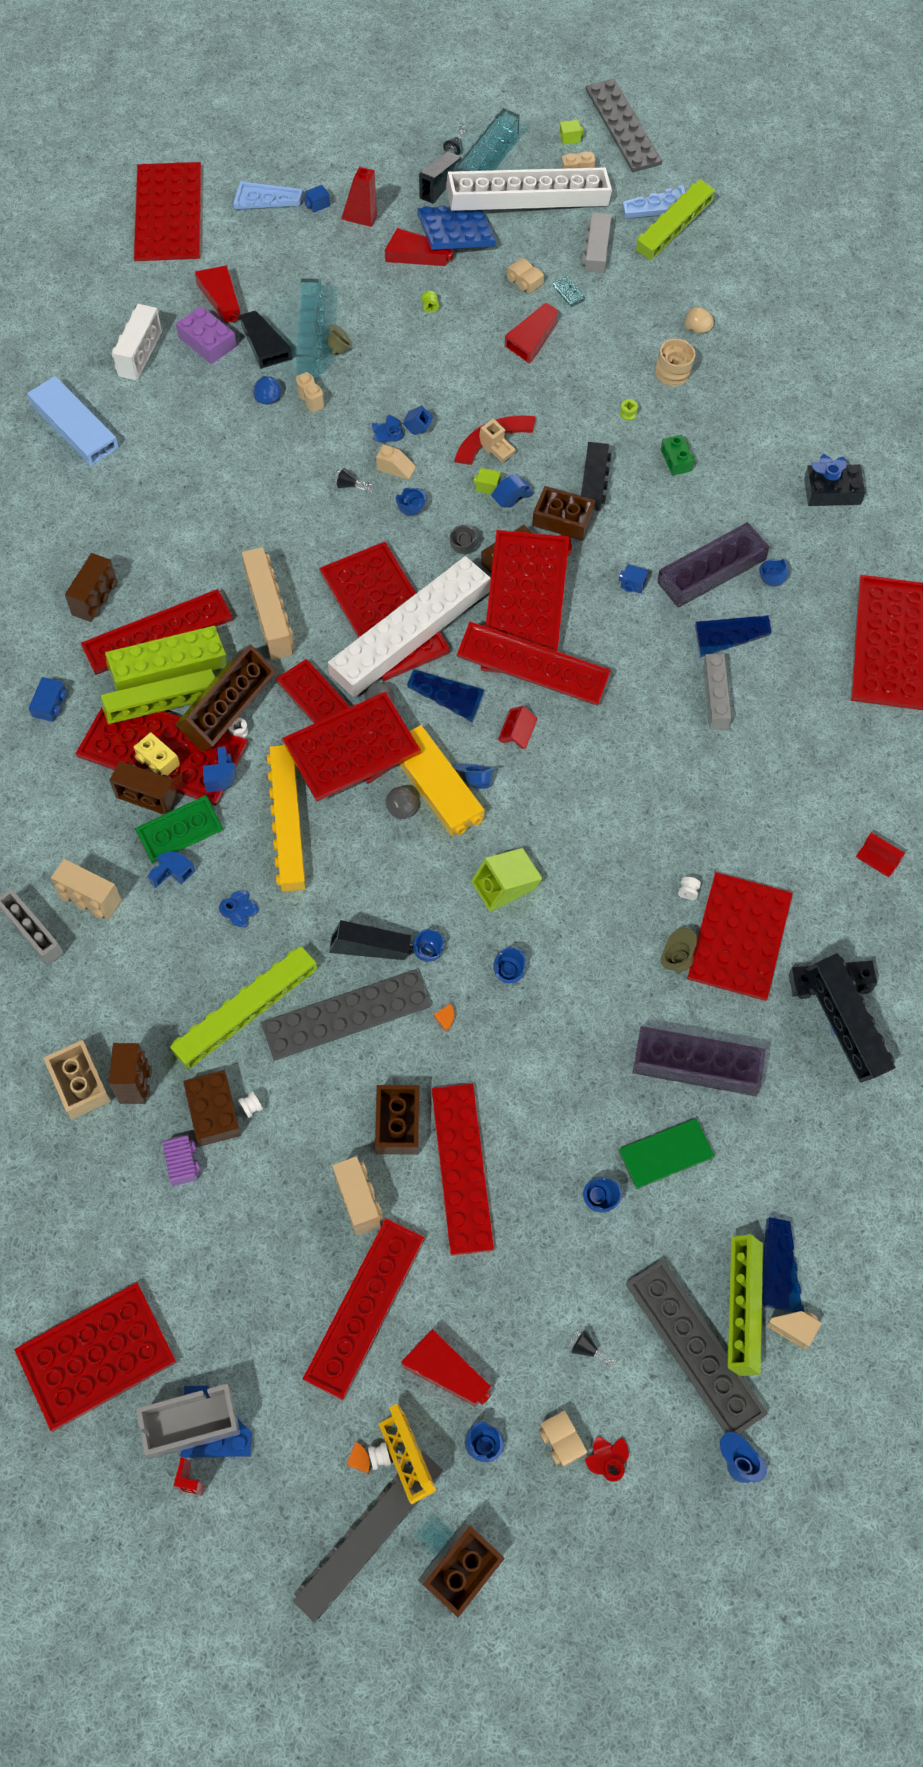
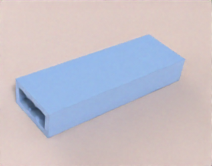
(72, 420)

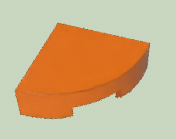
(445, 1017)
(359, 1459)

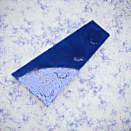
(728, 633)
(455, 696)
(780, 1270)

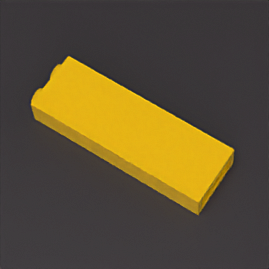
(442, 786)

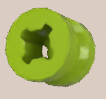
(430, 301)
(628, 409)

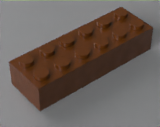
(225, 698)

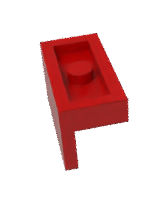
(518, 727)
(880, 855)
(182, 1482)

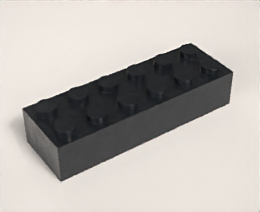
(849, 1018)

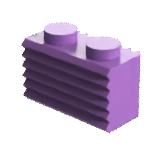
(180, 1160)

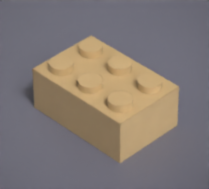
(86, 889)
(77, 1079)
(357, 1195)

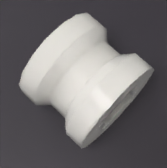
(242, 731)
(689, 888)
(250, 1104)
(379, 1456)

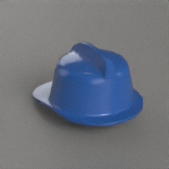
(476, 775)
(742, 1460)

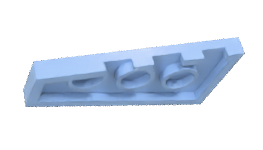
(262, 196)
(652, 205)

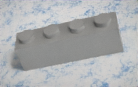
(597, 242)
(717, 691)
(29, 927)

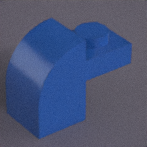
(510, 490)
(221, 775)
(171, 864)

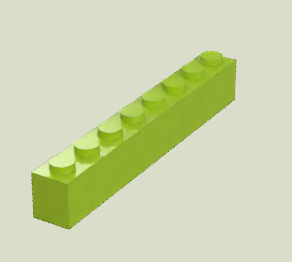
(243, 1008)

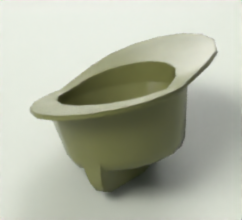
(338, 340)
(679, 950)

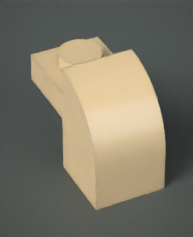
(493, 441)

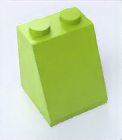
(505, 878)

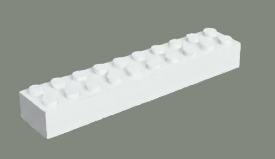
(528, 188)
(409, 626)

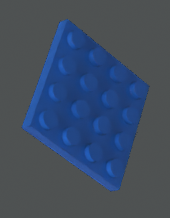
(455, 228)

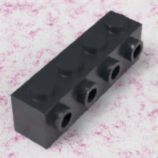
(595, 472)
(862, 972)

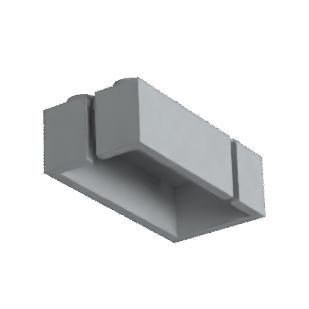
(187, 1421)

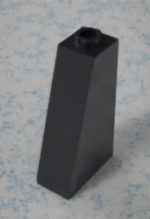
(434, 177)
(264, 341)
(369, 942)

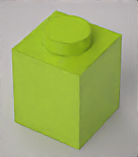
(570, 132)
(487, 480)

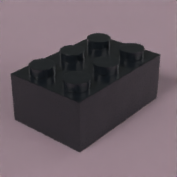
(844, 491)

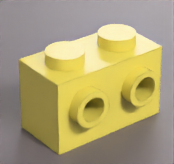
(156, 755)

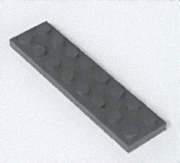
(623, 125)
(345, 1015)
(695, 1349)

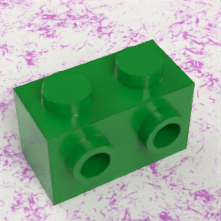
(677, 455)

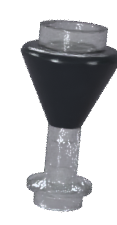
(453, 144)
(345, 479)
(583, 1345)

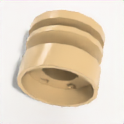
(674, 362)

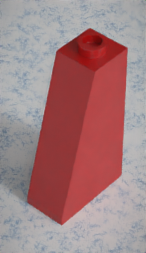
(361, 200)
(414, 249)
(219, 291)
(532, 332)
(446, 1369)

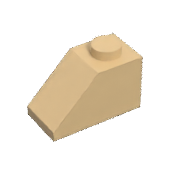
(394, 462)
(796, 1327)

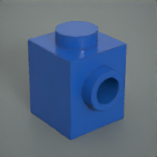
(317, 198)
(417, 420)
(633, 578)

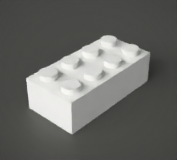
(137, 342)

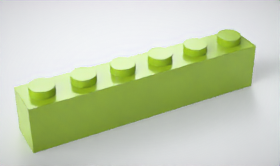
(675, 219)
(155, 696)
(745, 1305)

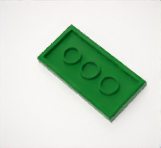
(179, 828)
(666, 1153)

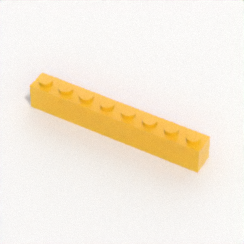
(287, 820)

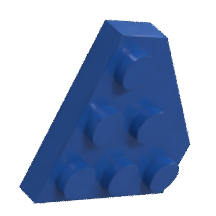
(229, 1447)

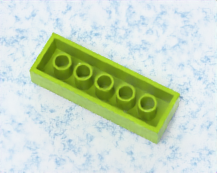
(166, 658)

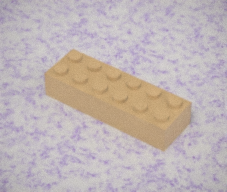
(268, 603)

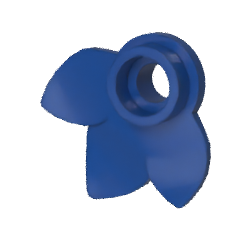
(385, 431)
(830, 468)
(241, 908)

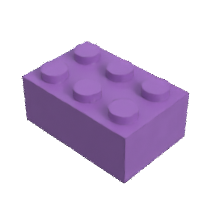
(206, 335)

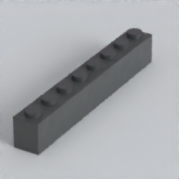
(359, 1545)

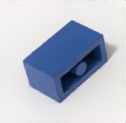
(48, 699)

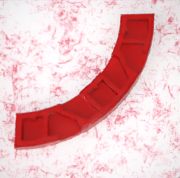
(511, 424)

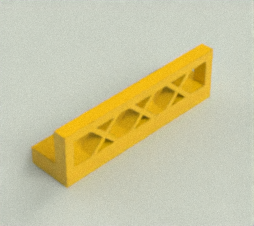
(412, 1454)

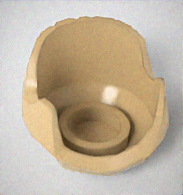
(699, 320)

